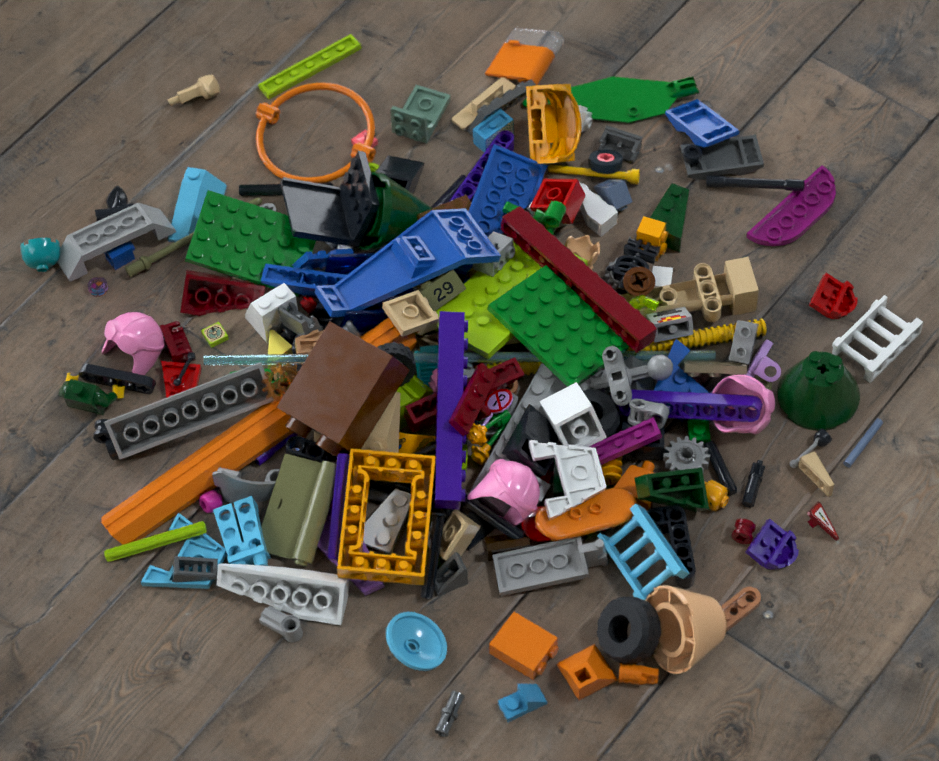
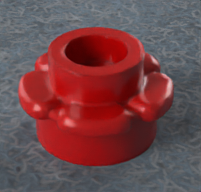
(308, 304)

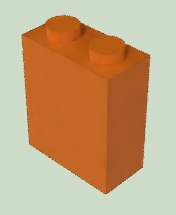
(524, 646)

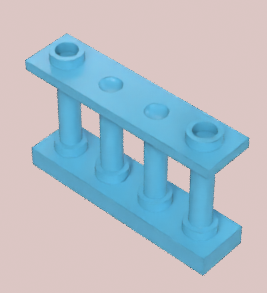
(663, 551)

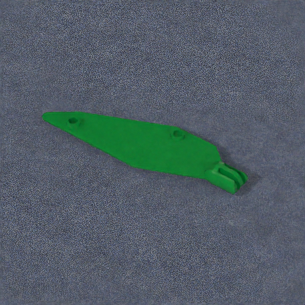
(630, 98)

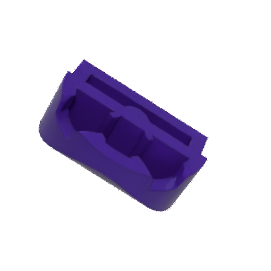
(773, 547)

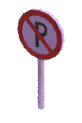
(498, 402)

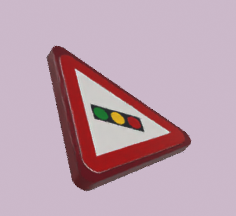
(819, 517)

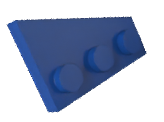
(311, 261)

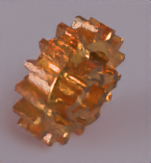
(281, 375)

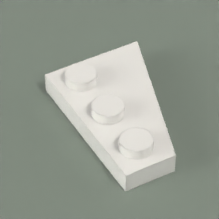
(387, 522)

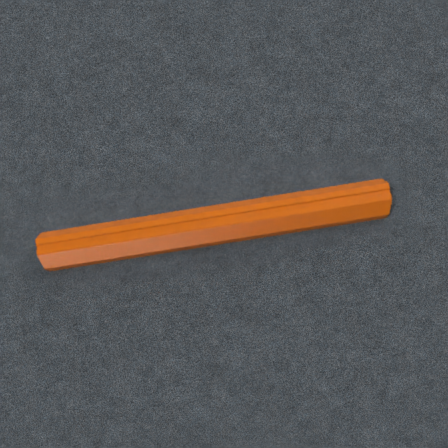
(230, 450)

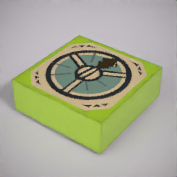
(214, 334)

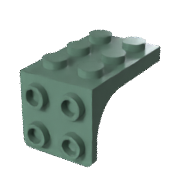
(419, 114)

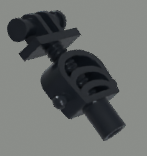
(633, 257)

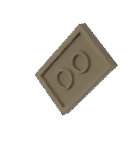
(713, 368)

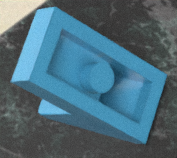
(522, 702)

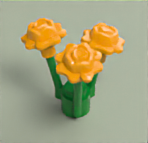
(478, 436)

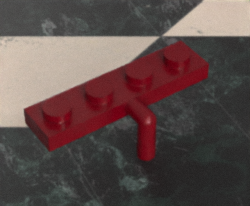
(473, 400)

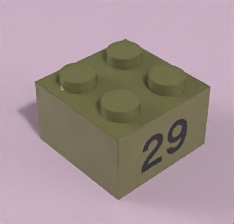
(441, 289)

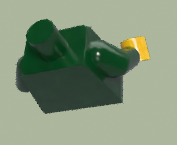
(88, 396)

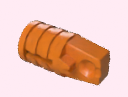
(637, 674)

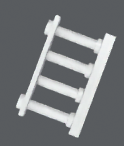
(884, 355)

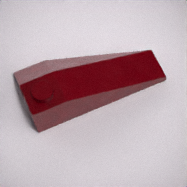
(213, 293)

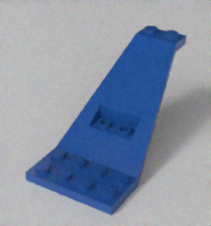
(422, 252)

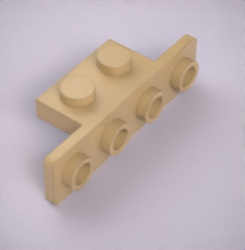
(466, 116)

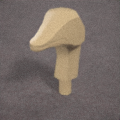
(206, 86)

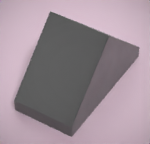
(451, 575)

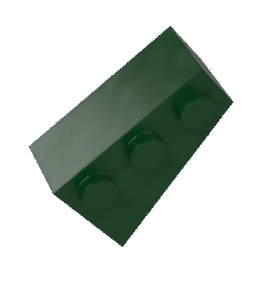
(673, 211)
(677, 488)

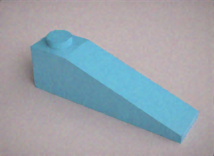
(190, 200)

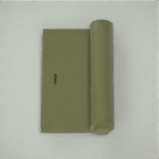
(298, 508)

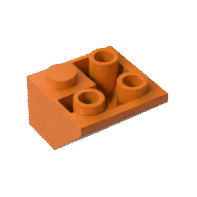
(586, 672)

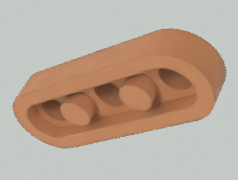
(740, 606)

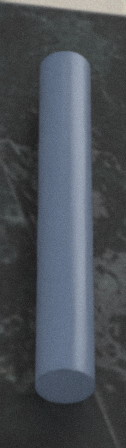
(863, 442)

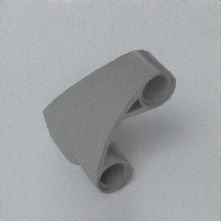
(235, 488)

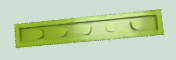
(309, 66)

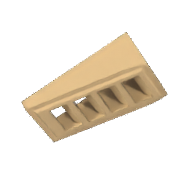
(814, 469)

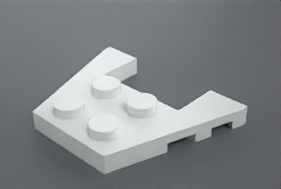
(578, 472)

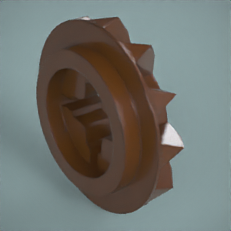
(642, 274)

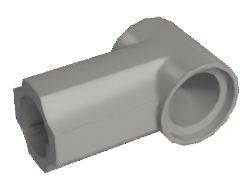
(281, 623)

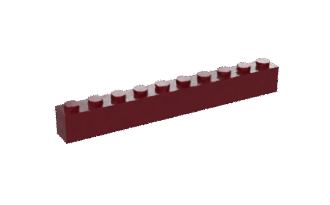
(587, 284)

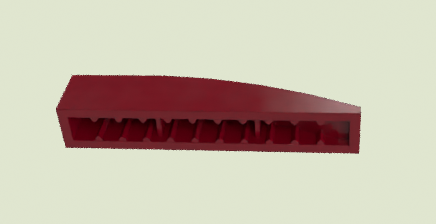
(423, 412)

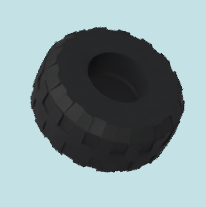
(606, 411)
(644, 630)

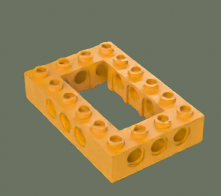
(392, 467)

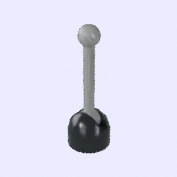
(820, 439)

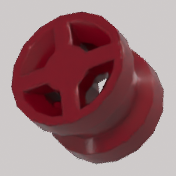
(743, 531)

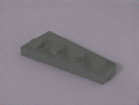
(508, 99)

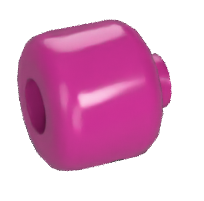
(210, 501)

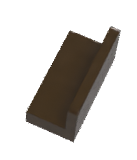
(502, 543)

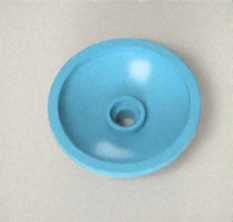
(416, 641)

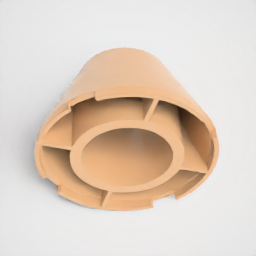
(689, 627)

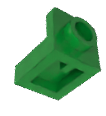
(699, 429)

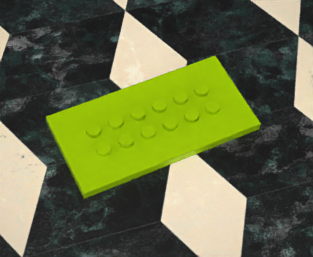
(485, 331)

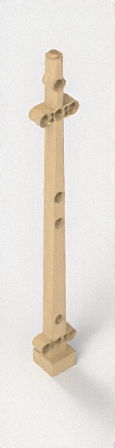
(733, 288)

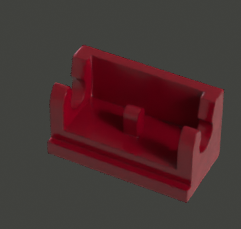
(176, 342)

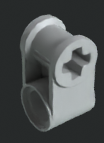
(646, 411)

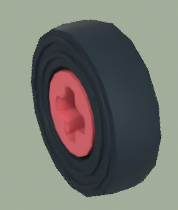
(605, 161)

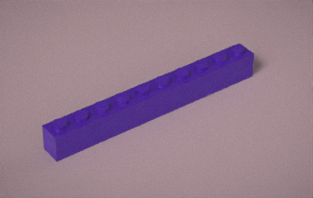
(449, 392)

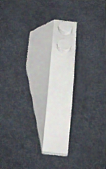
(296, 591)

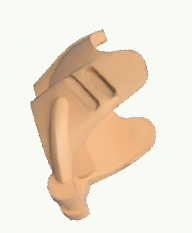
(584, 248)

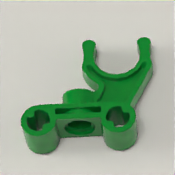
(549, 219)

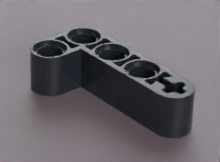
(680, 546)

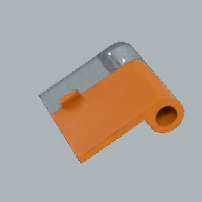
(526, 55)

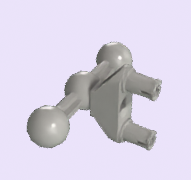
(620, 377)

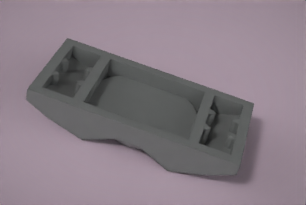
(729, 156)

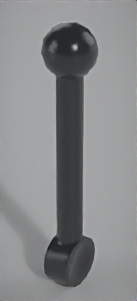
(191, 356)

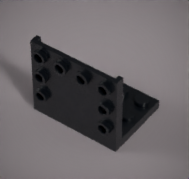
(333, 212)

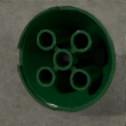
(818, 392)

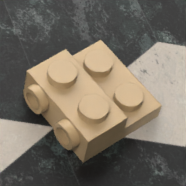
(411, 314)

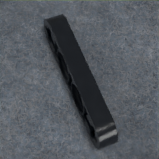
(111, 377)

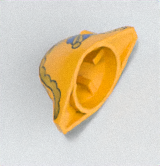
(411, 443)

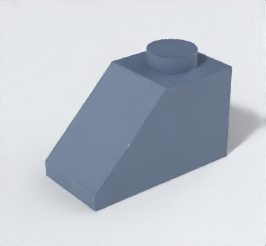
(614, 193)

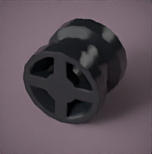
(101, 434)

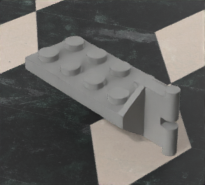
(547, 564)

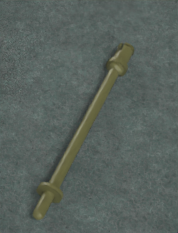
(145, 262)

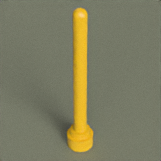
(631, 175)

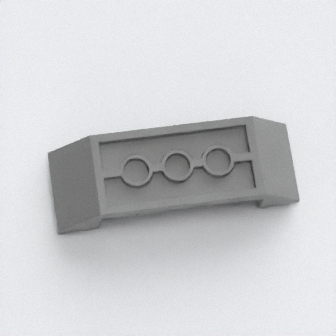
(108, 234)

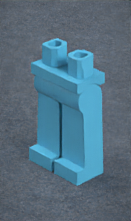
(253, 547)

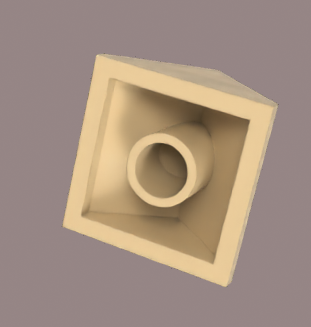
(457, 534)

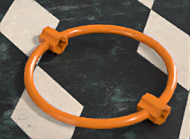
(270, 114)

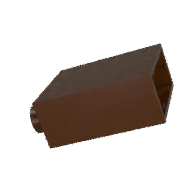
(341, 390)

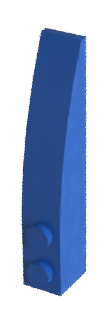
(300, 280)

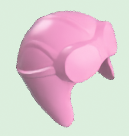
(137, 336)
(745, 386)
(513, 485)

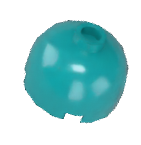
(40, 253)

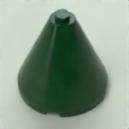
(395, 214)

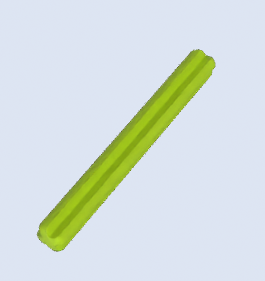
(155, 541)

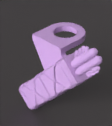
(761, 361)

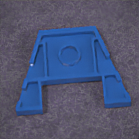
(679, 380)

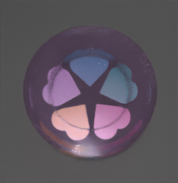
(97, 286)

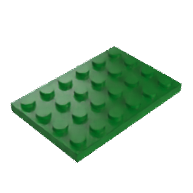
(243, 238)
(556, 326)

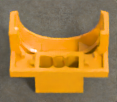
(552, 123)

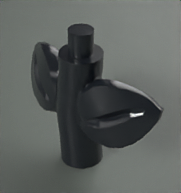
(115, 202)

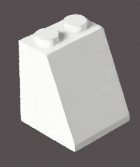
(264, 312)
(573, 417)

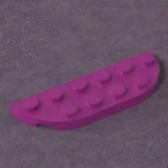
(797, 211)

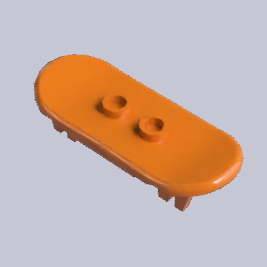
(593, 515)

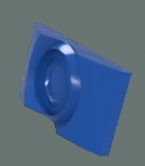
(700, 123)

